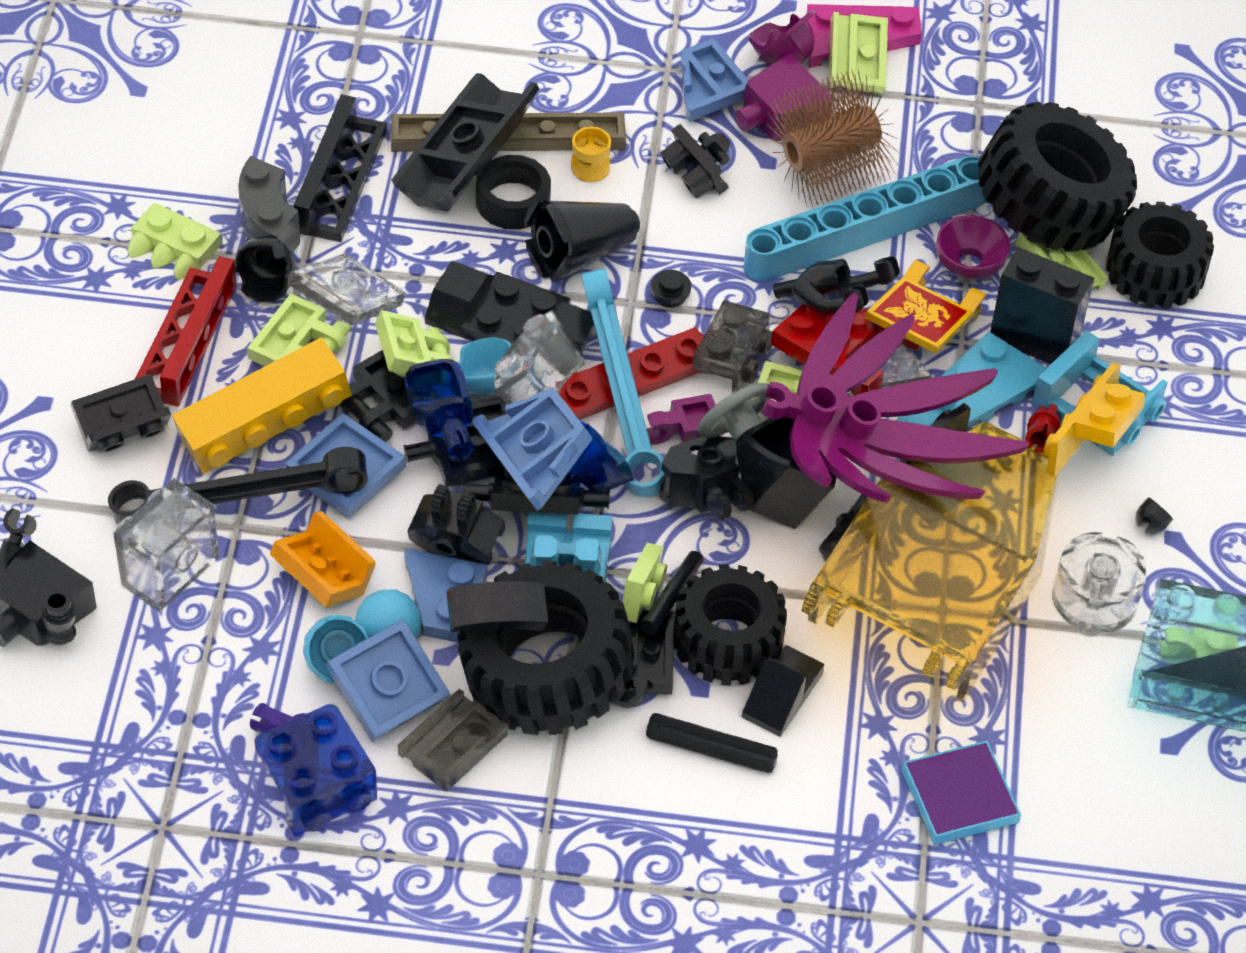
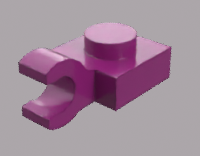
(682, 419)

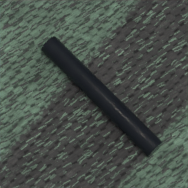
(669, 595)

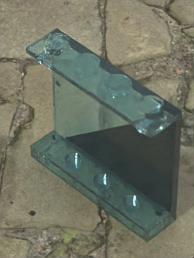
(1193, 656)

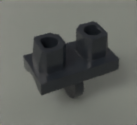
(703, 157)

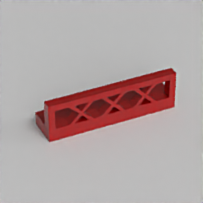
(197, 333)

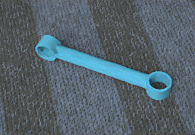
(621, 380)

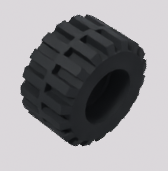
(1159, 254)
(733, 596)

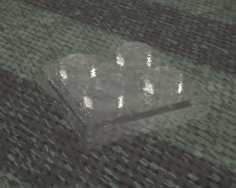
(347, 289)

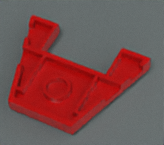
(803, 327)

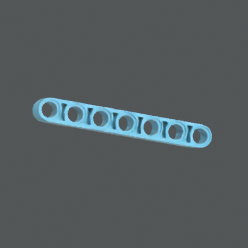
(863, 219)

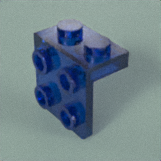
(318, 768)

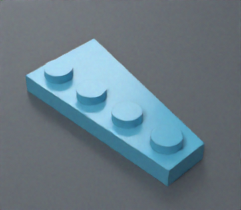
(1014, 379)

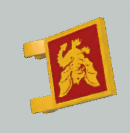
(935, 316)

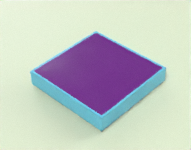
(960, 792)

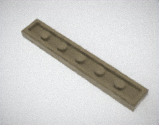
(534, 133)

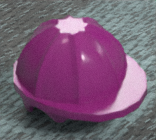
(776, 41)

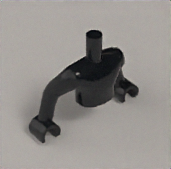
(833, 276)

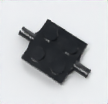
(479, 465)
(566, 499)

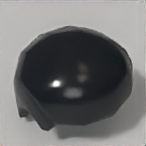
(264, 268)

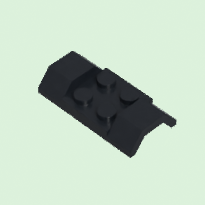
(462, 143)
(498, 306)

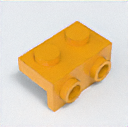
(325, 561)

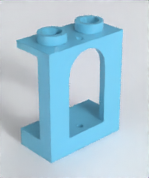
(1081, 361)

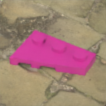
(903, 26)

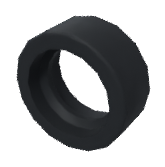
(510, 170)

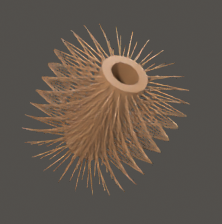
(832, 138)

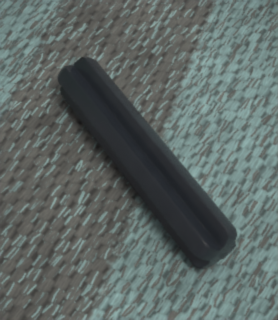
(712, 742)

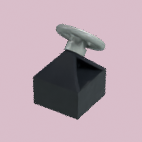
(765, 456)

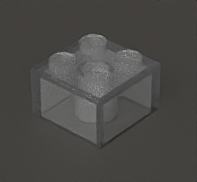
(166, 544)

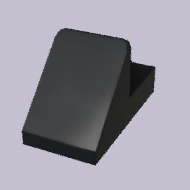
(782, 689)

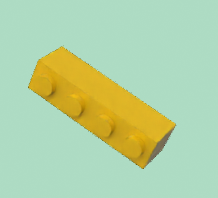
(262, 405)

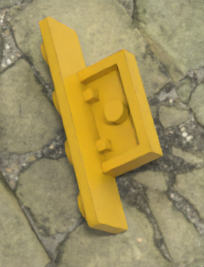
(1099, 418)

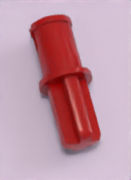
(1041, 425)

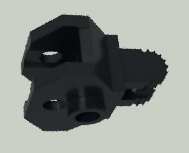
(706, 479)
(455, 526)

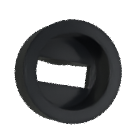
(1154, 514)

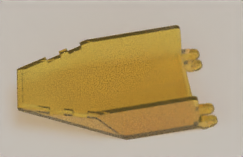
(945, 565)

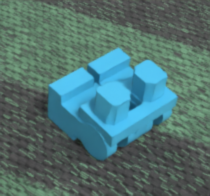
(584, 545)

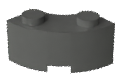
(265, 204)

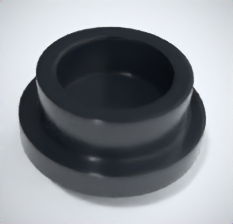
(671, 288)

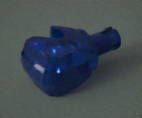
(442, 403)

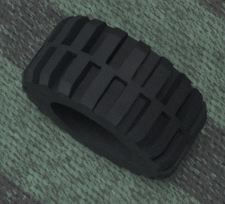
(1057, 176)
(565, 689)

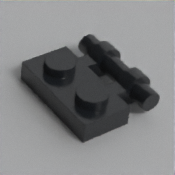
(386, 389)

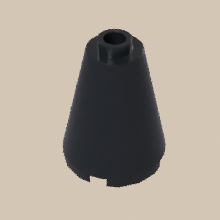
(576, 234)

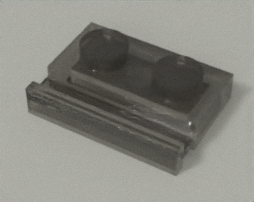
(452, 740)

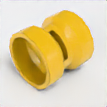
(591, 154)

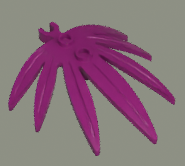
(839, 426)

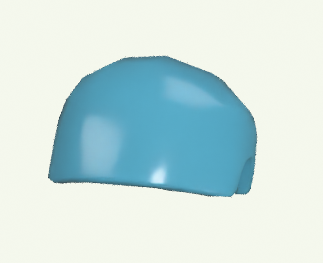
(479, 363)
(387, 608)
(329, 639)

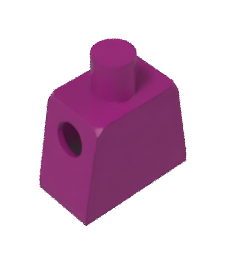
(778, 78)

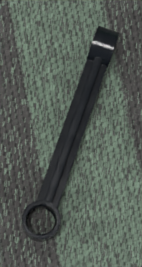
(262, 483)

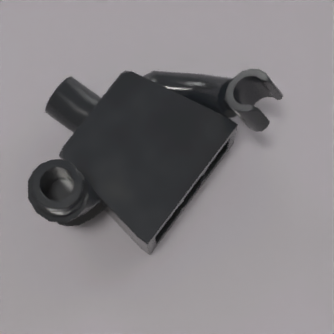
(37, 590)

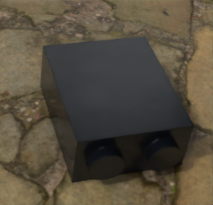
(1040, 305)

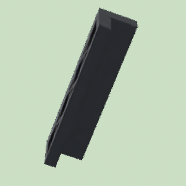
(327, 163)

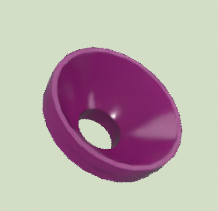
(974, 237)

